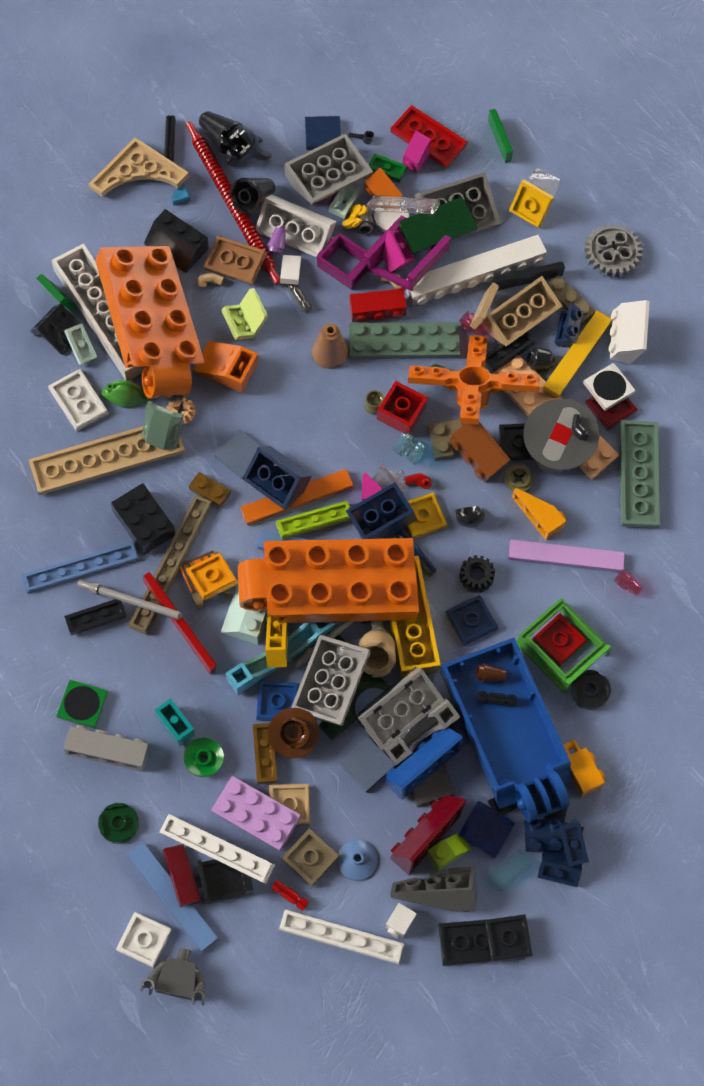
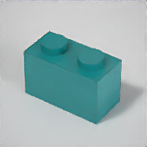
(174, 722)

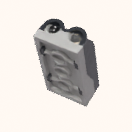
(399, 708)

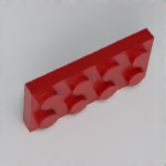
(444, 143)

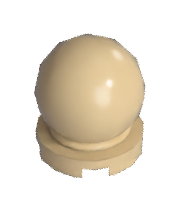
(382, 652)

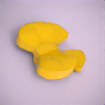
(353, 220)

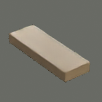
(484, 306)

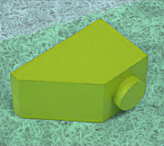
(447, 851)

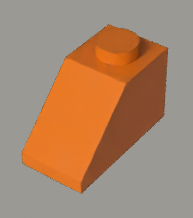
(381, 185)

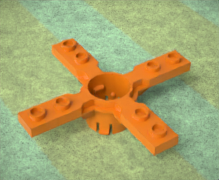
(474, 381)

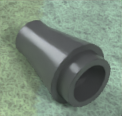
(367, 225)

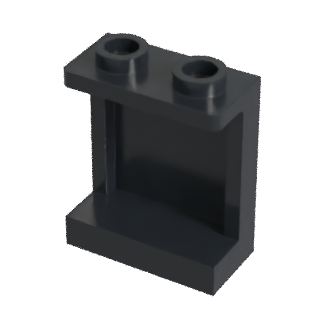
(221, 882)

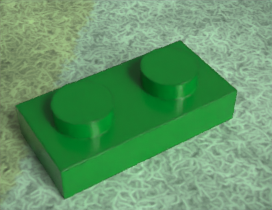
(393, 169)

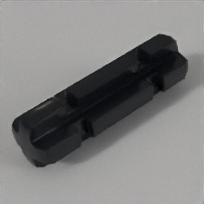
(496, 698)

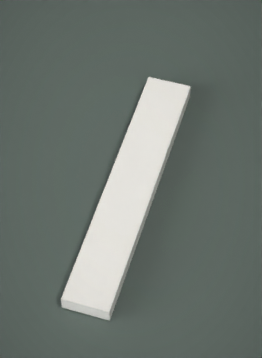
(217, 848)
(341, 937)

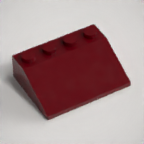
(427, 832)

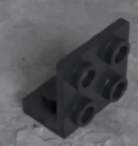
(53, 327)

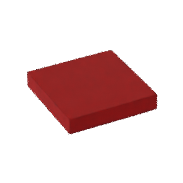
(559, 639)

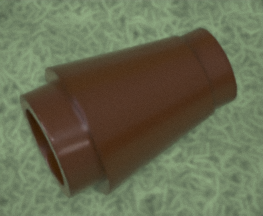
(488, 673)

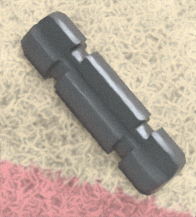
(300, 297)

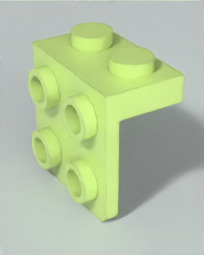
(246, 317)

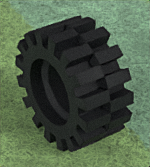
(480, 563)

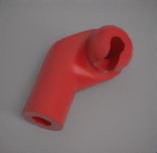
(419, 479)

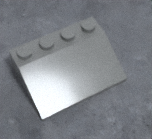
(327, 169)
(476, 195)
(331, 679)

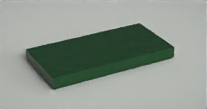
(426, 230)

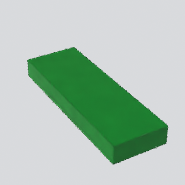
(500, 135)

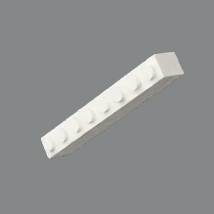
(478, 269)

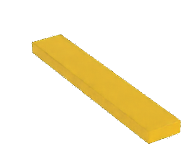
(577, 354)

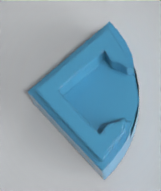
(180, 195)

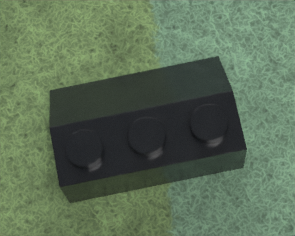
(184, 240)

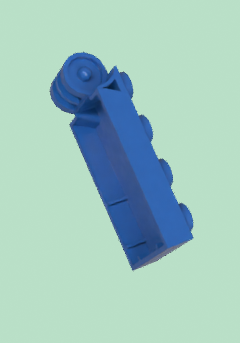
(512, 743)

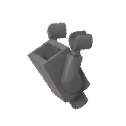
(177, 978)

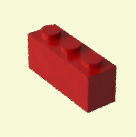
(377, 305)

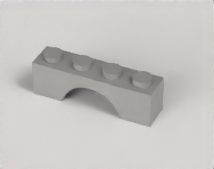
(436, 720)

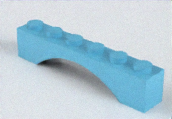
(255, 669)

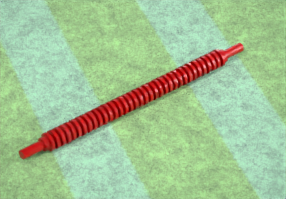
(224, 186)

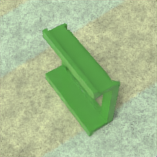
(544, 663)

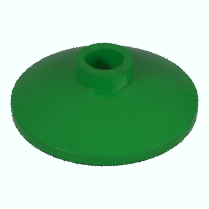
(199, 748)

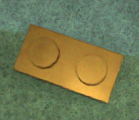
(209, 489)

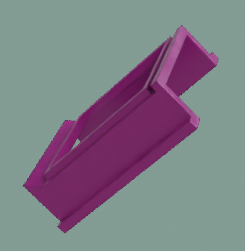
(374, 258)

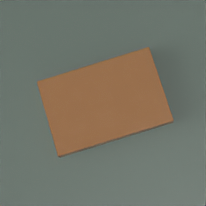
(235, 260)

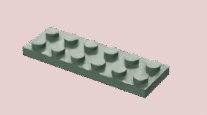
(404, 340)
(639, 474)

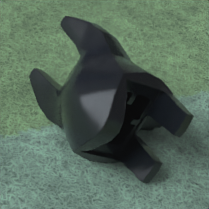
(243, 145)

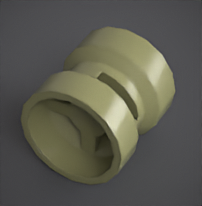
(373, 398)

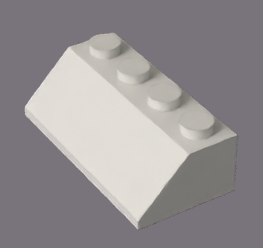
(303, 227)

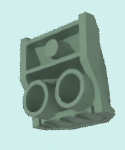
(162, 426)

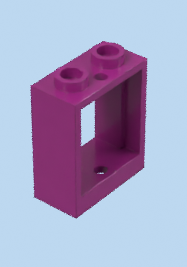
(350, 247)

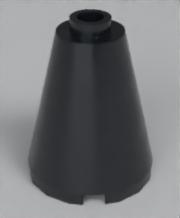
(216, 126)
(250, 193)

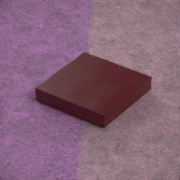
(613, 415)

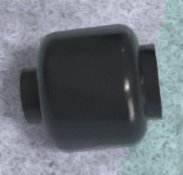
(540, 360)

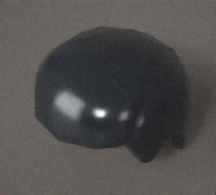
(470, 516)

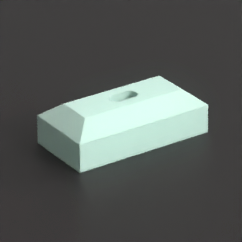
(347, 194)

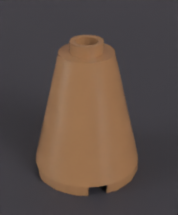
(329, 347)

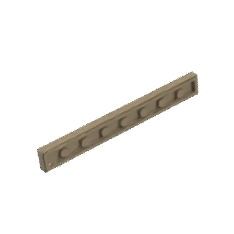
(173, 559)

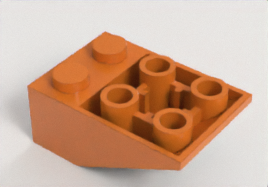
(227, 365)

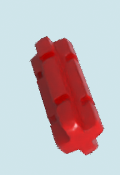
(290, 895)

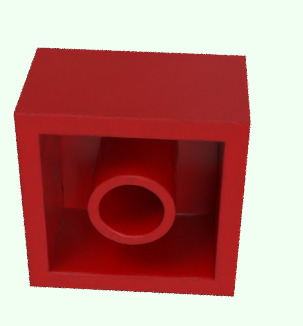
(402, 407)

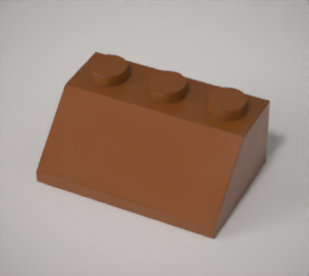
(479, 450)

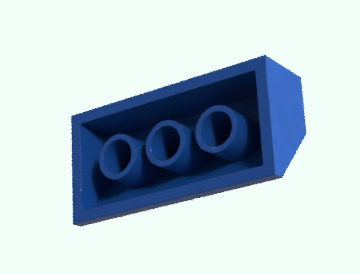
(424, 762)

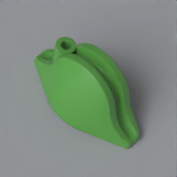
(124, 393)

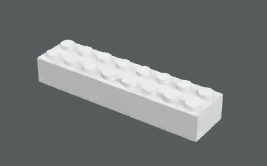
(82, 281)

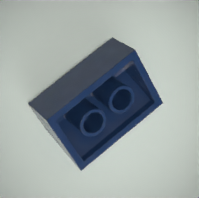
(276, 476)
(382, 514)

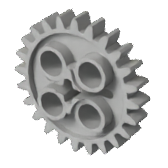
(613, 250)

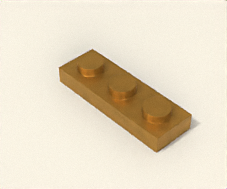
(264, 755)

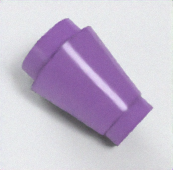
(277, 240)

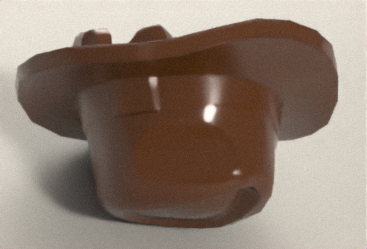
(293, 732)

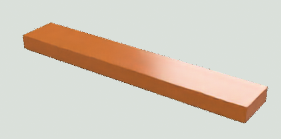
(314, 491)

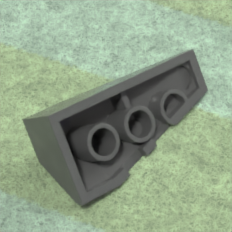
(446, 891)

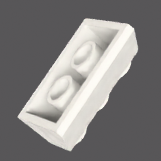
(629, 331)

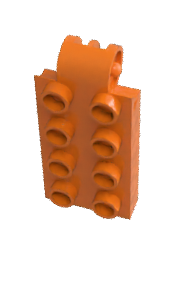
(150, 317)
(332, 580)

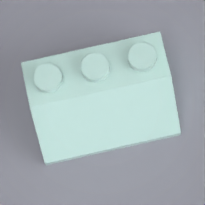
(243, 623)

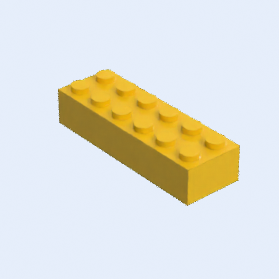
(416, 638)

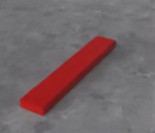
(180, 624)

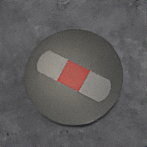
(550, 435)

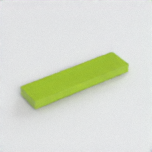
(313, 520)

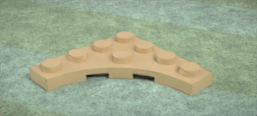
(135, 163)

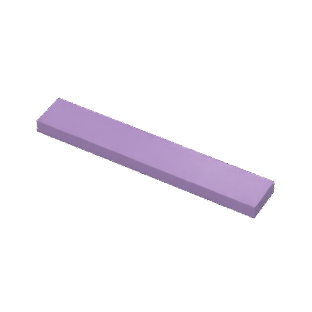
(566, 555)

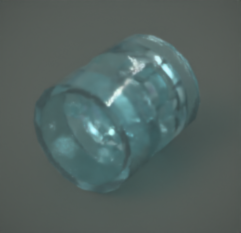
(411, 448)

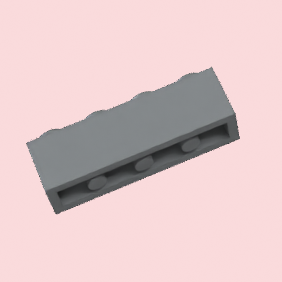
(106, 748)

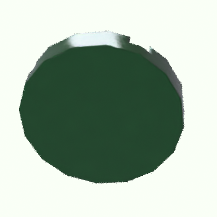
(118, 823)

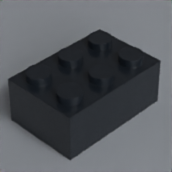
(143, 518)

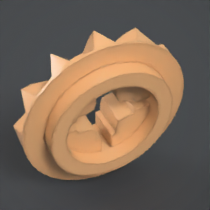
(188, 406)

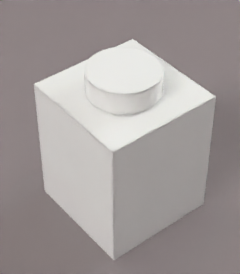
(400, 921)

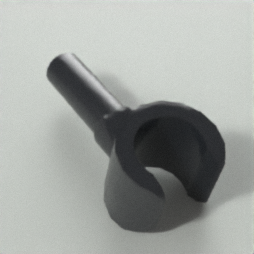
(364, 137)

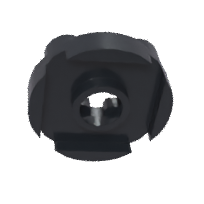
(585, 699)

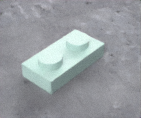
(80, 344)

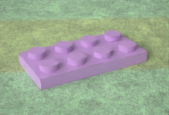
(256, 813)

